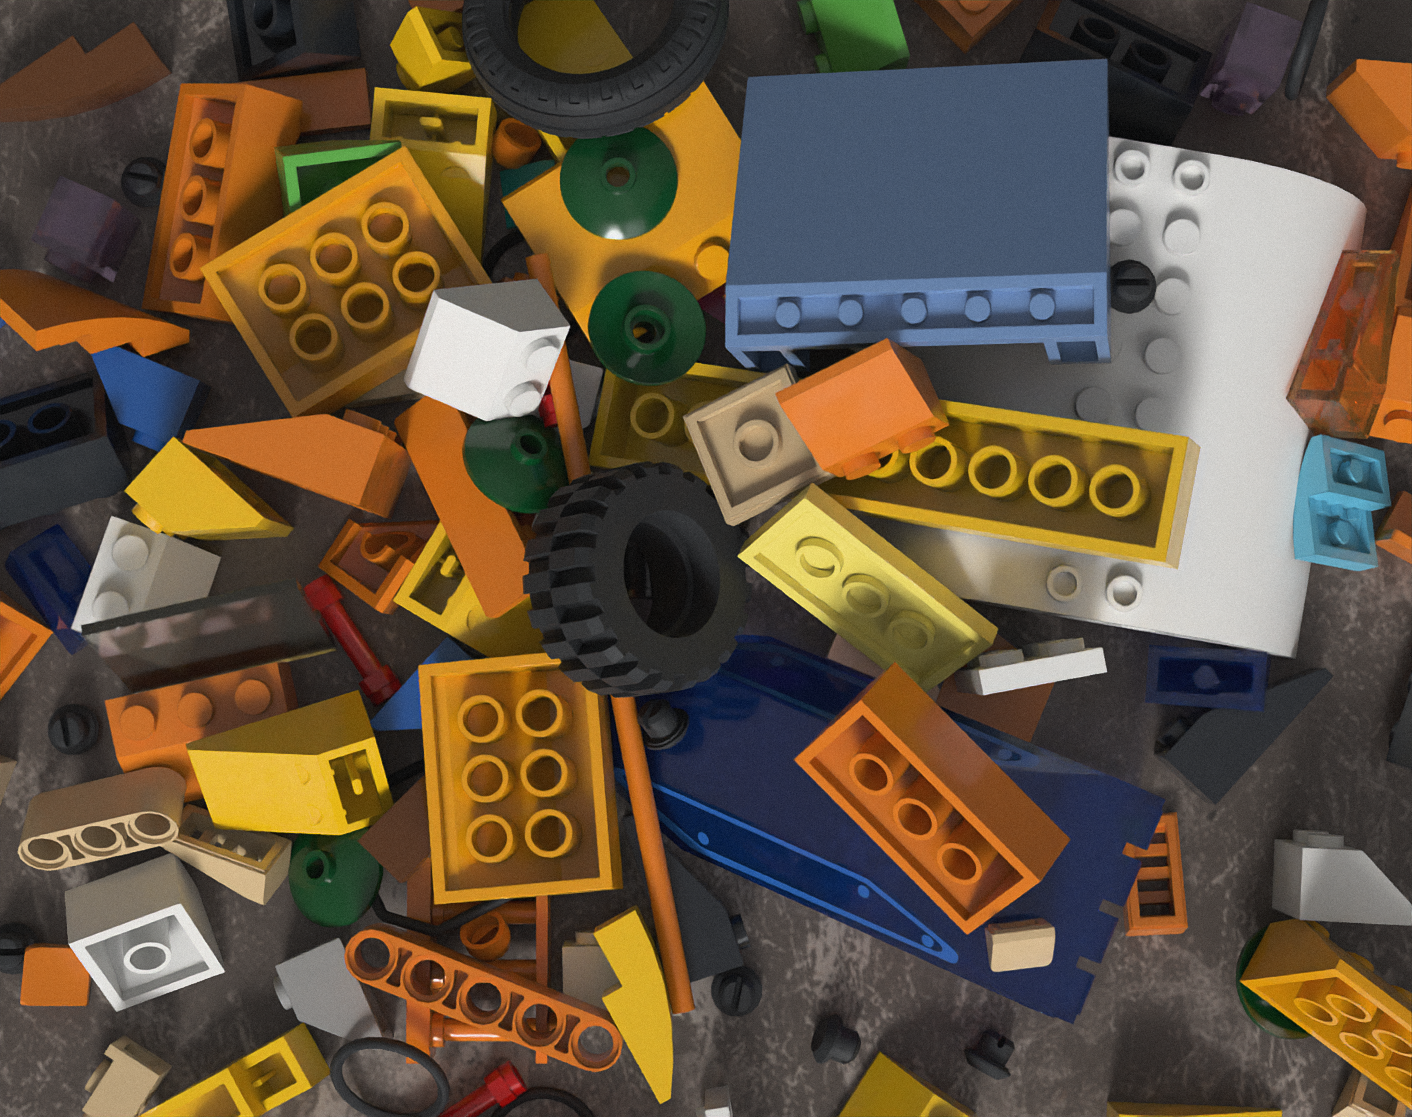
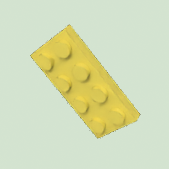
(866, 589)

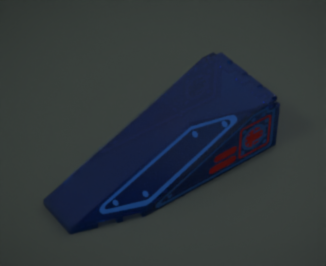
(752, 810)

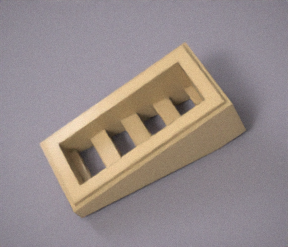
(246, 861)

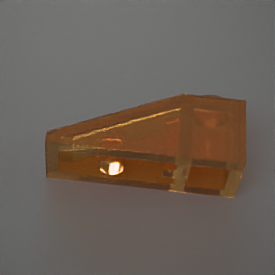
(1349, 347)

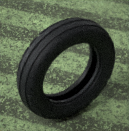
(599, 101)

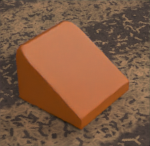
(53, 977)

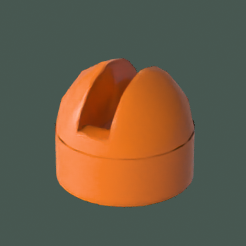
(515, 143)
(486, 937)

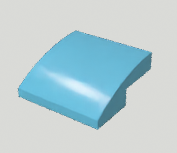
(1334, 503)

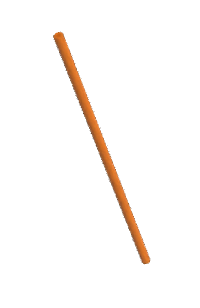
(624, 708)

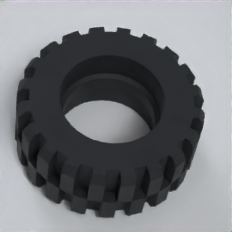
(582, 590)

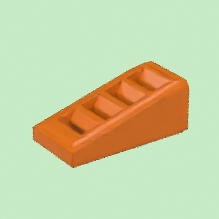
(1176, 920)

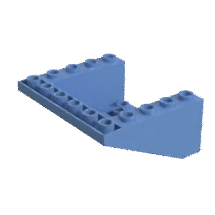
(922, 212)

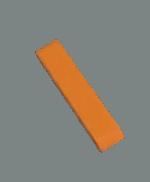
(455, 999)

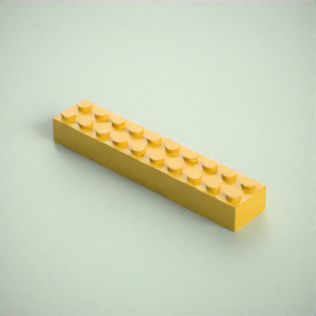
(984, 474)

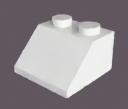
(488, 348)
(142, 572)
(1333, 882)
(142, 932)

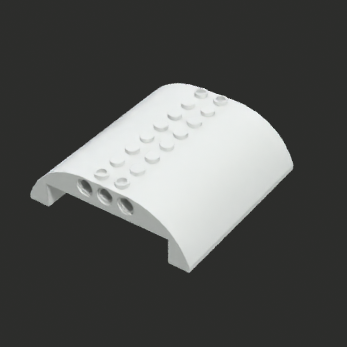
(1239, 285)

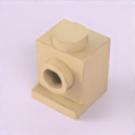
(126, 1083)

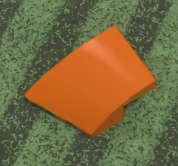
(58, 312)

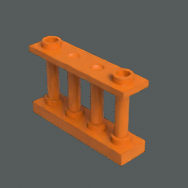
(431, 1029)

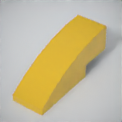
(641, 997)
(253, 1081)

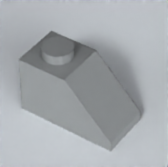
(327, 994)

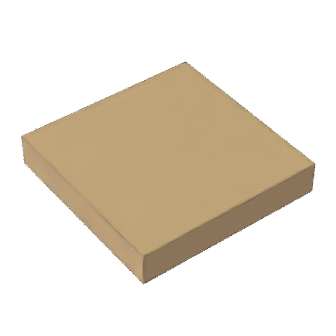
(753, 448)

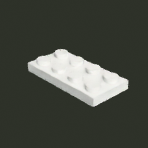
(1041, 664)

